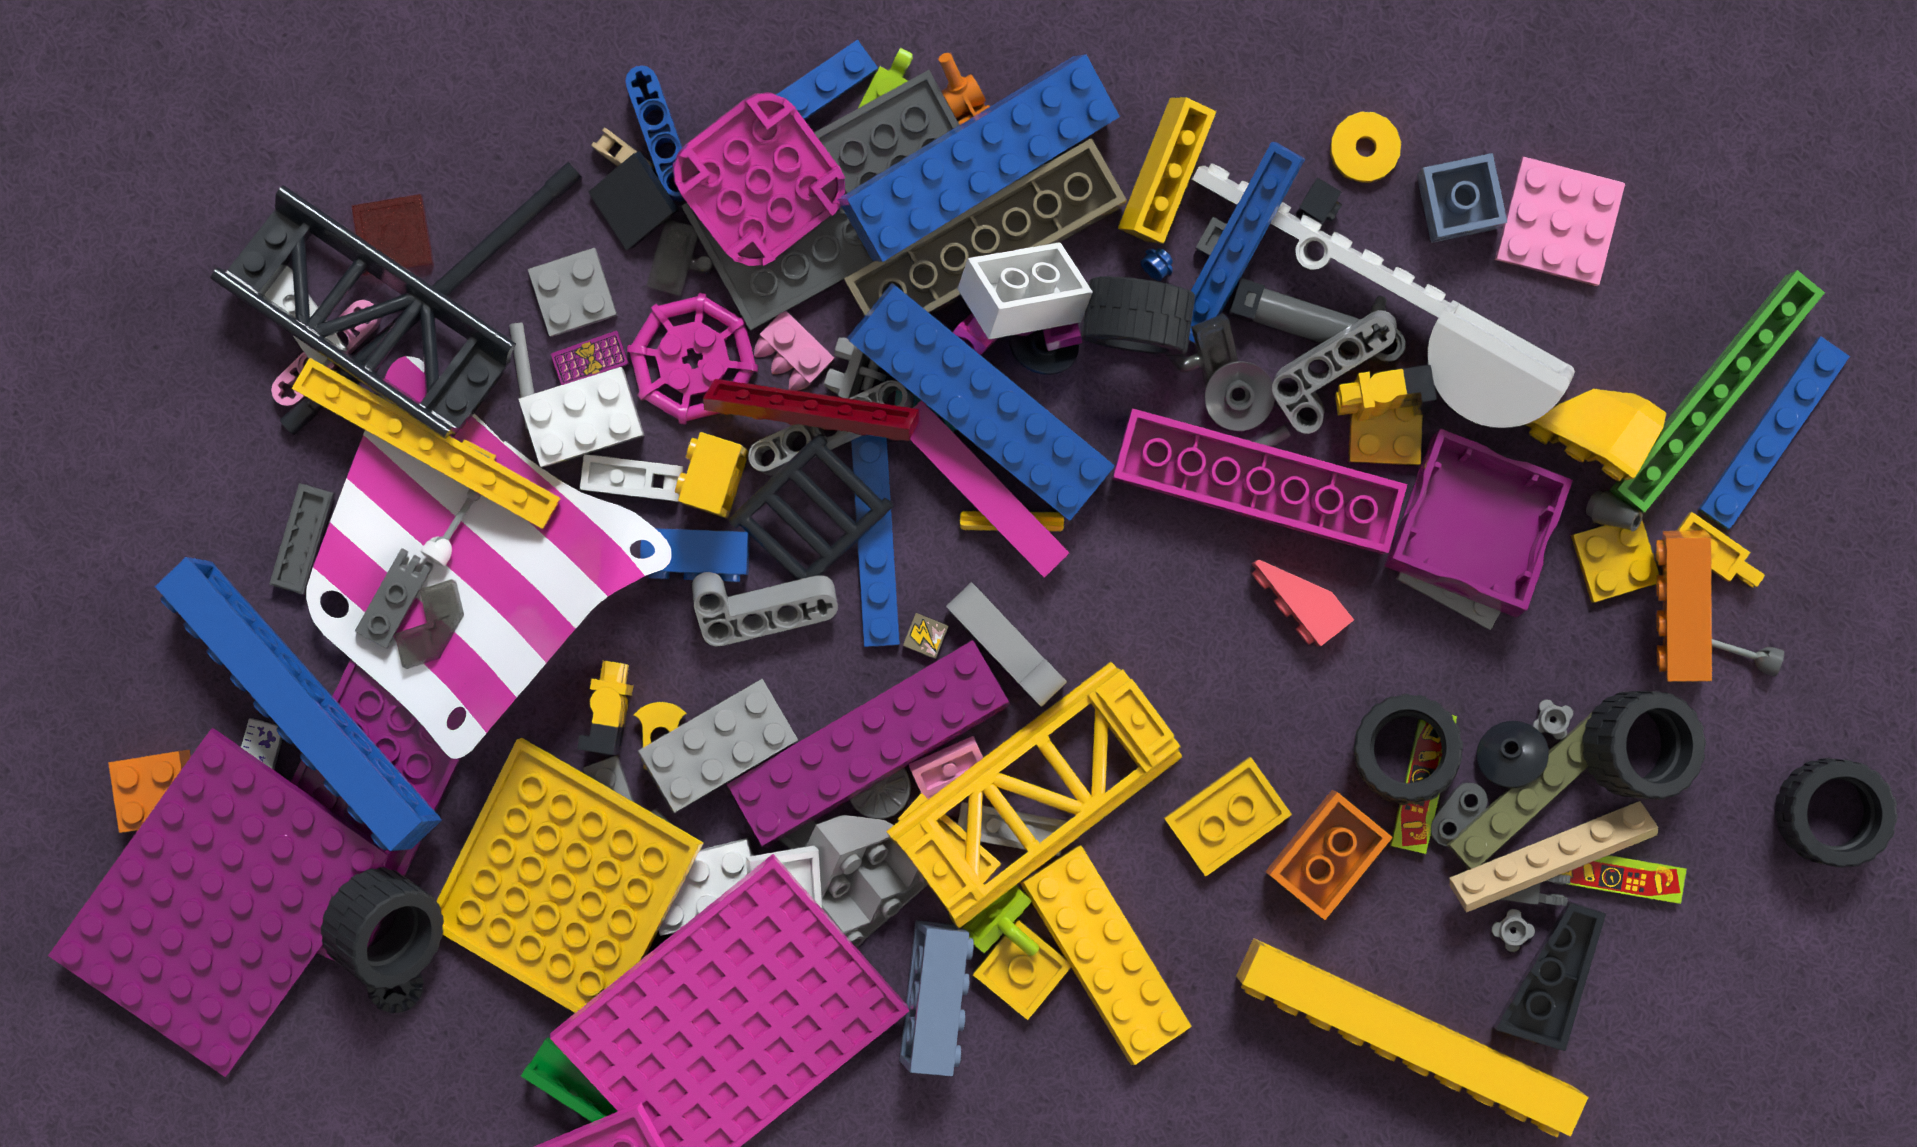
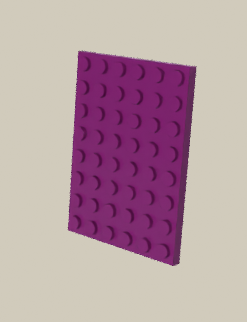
(216, 902)

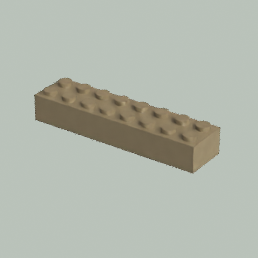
(1026, 214)

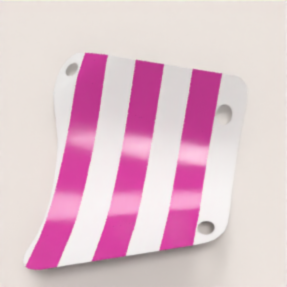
(515, 581)

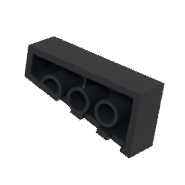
(1554, 982)

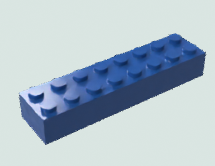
(978, 158)
(980, 401)

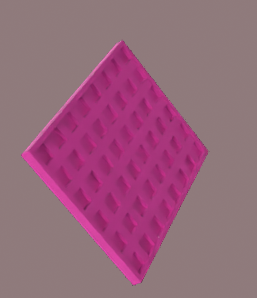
(732, 1015)

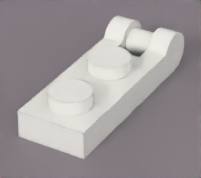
(629, 477)

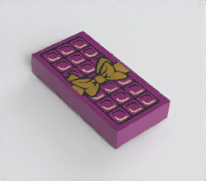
(590, 358)

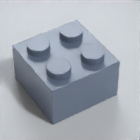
(1461, 198)

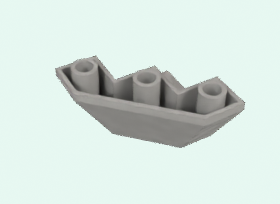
(862, 874)

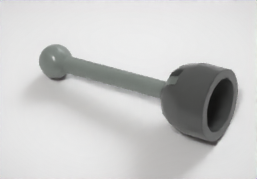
(1766, 660)

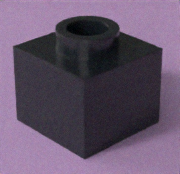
(1320, 202)

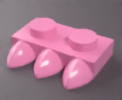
(794, 350)
(944, 766)

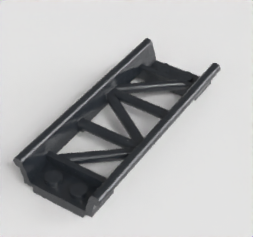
(282, 238)

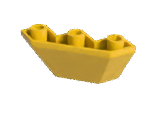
(1605, 428)

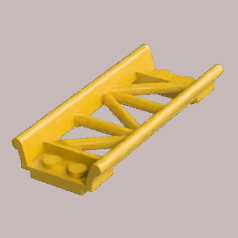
(1117, 706)

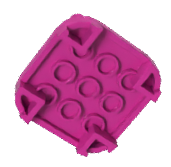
(759, 179)

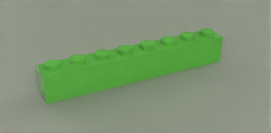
(1720, 388)

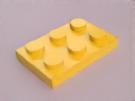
(1227, 816)

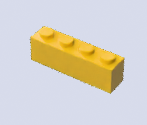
(1167, 169)

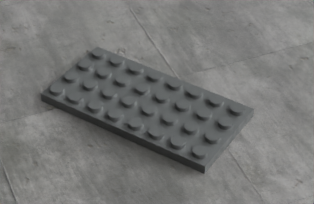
(863, 147)

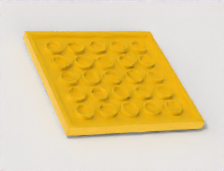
(563, 879)

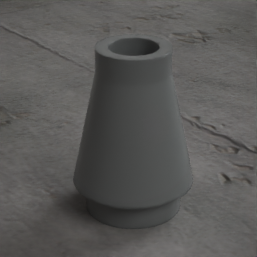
(1612, 511)

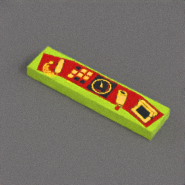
(1414, 821)
(1631, 878)

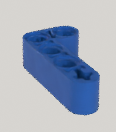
(655, 134)

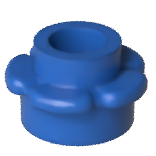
(1157, 263)

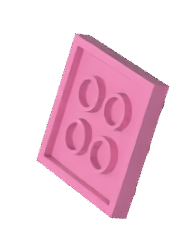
(1560, 221)

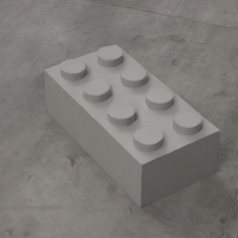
(717, 746)

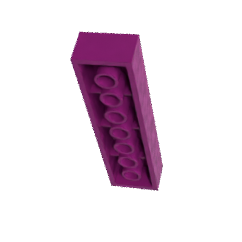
(868, 744)

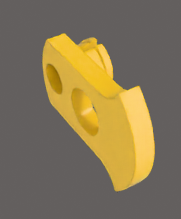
(658, 715)

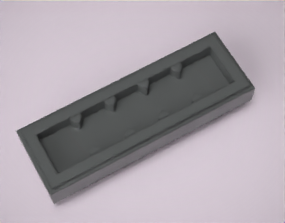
(302, 538)

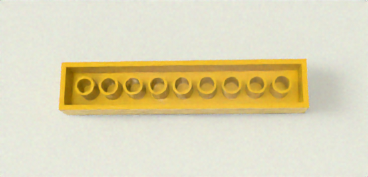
(1415, 1039)

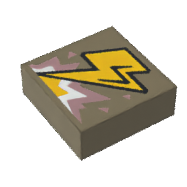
(925, 635)

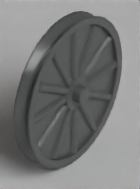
(885, 797)

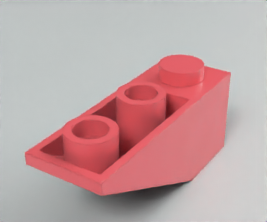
(1312, 606)

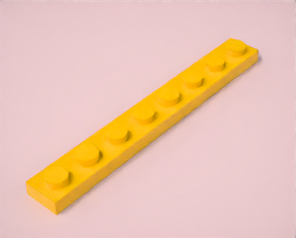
(422, 443)

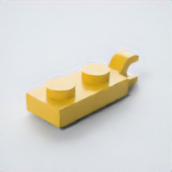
(1726, 555)

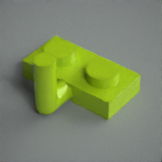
(999, 919)

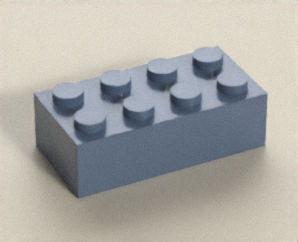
(935, 998)

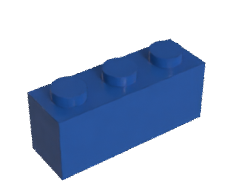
(701, 552)

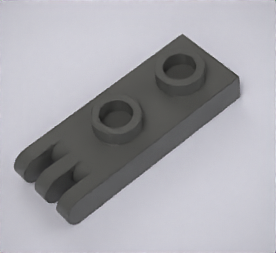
(393, 599)

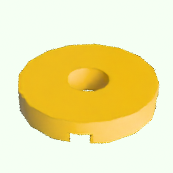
(1380, 132)

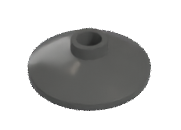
(1249, 409)

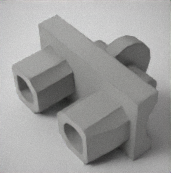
(849, 383)

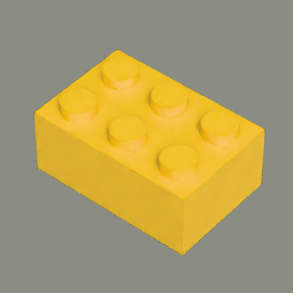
(712, 474)

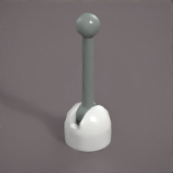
(439, 548)

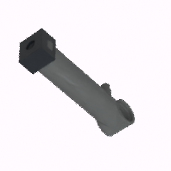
(1304, 319)

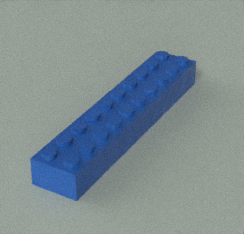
(297, 704)

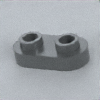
(1456, 812)

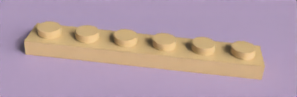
(1553, 856)

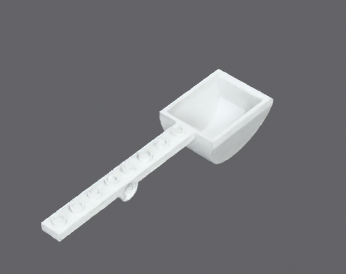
(1473, 361)

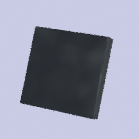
(633, 200)

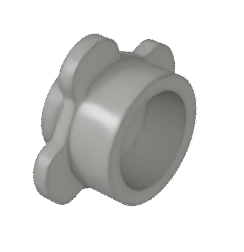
(1562, 715)
(1522, 933)

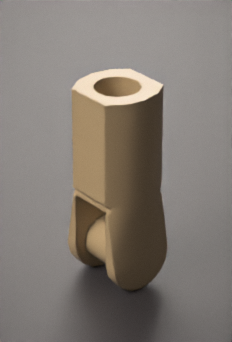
(607, 142)

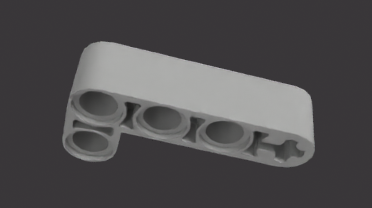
(1337, 362)
(808, 600)
(1006, 644)

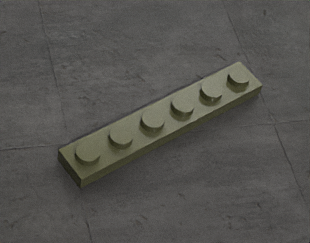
(1521, 804)

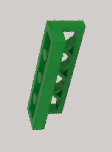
(565, 1082)

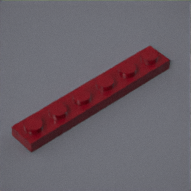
(811, 409)

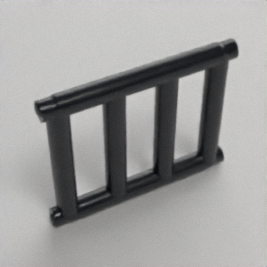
(793, 471)

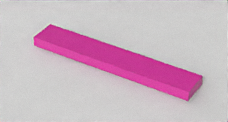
(986, 492)

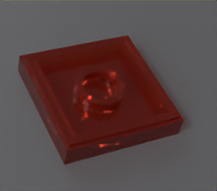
(396, 229)

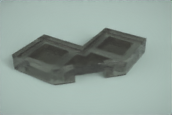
(429, 640)

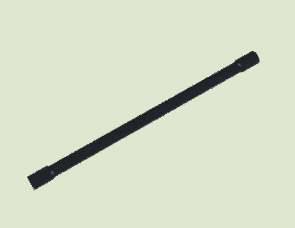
(551, 190)

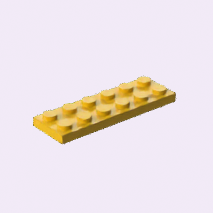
(1106, 955)

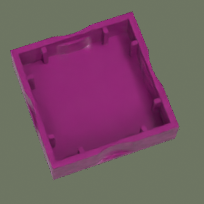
(1478, 523)

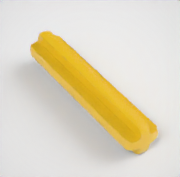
(977, 521)

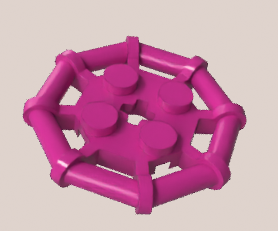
(675, 347)

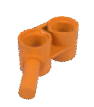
(961, 92)

